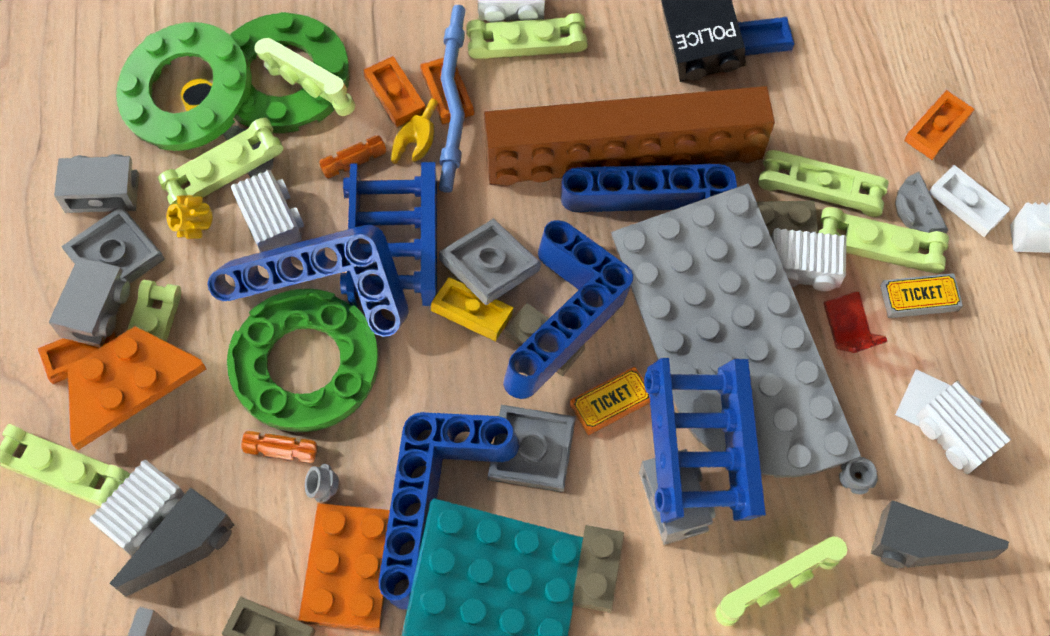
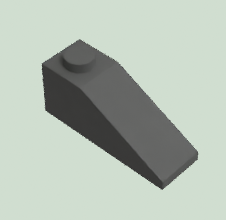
(923, 539)
(180, 540)

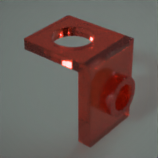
(850, 324)

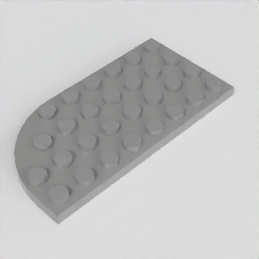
(720, 295)

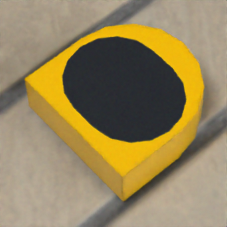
(195, 92)

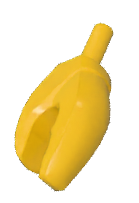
(417, 130)

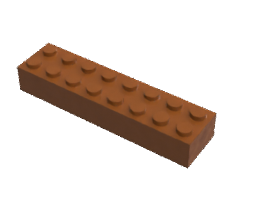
(628, 132)

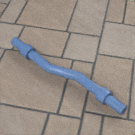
(451, 155)

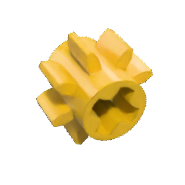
(189, 216)

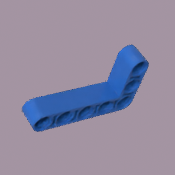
(630, 179)
(317, 265)
(600, 293)
(425, 488)

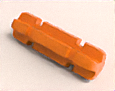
(356, 153)
(279, 446)

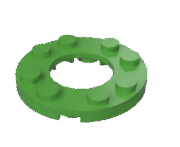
(316, 40)
(203, 122)
(286, 313)

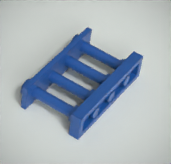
(422, 217)
(736, 422)

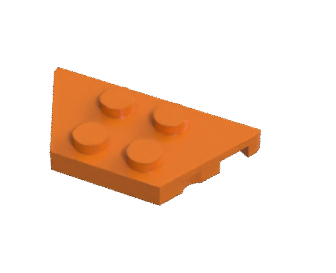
(123, 381)

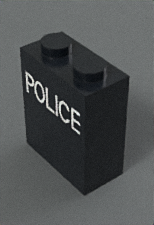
(703, 37)

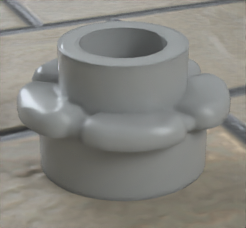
(867, 471)
(321, 483)

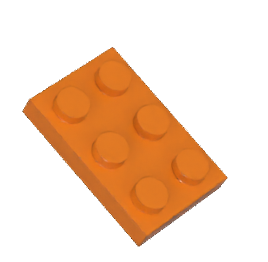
(345, 568)

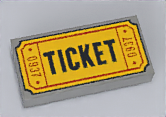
(921, 295)

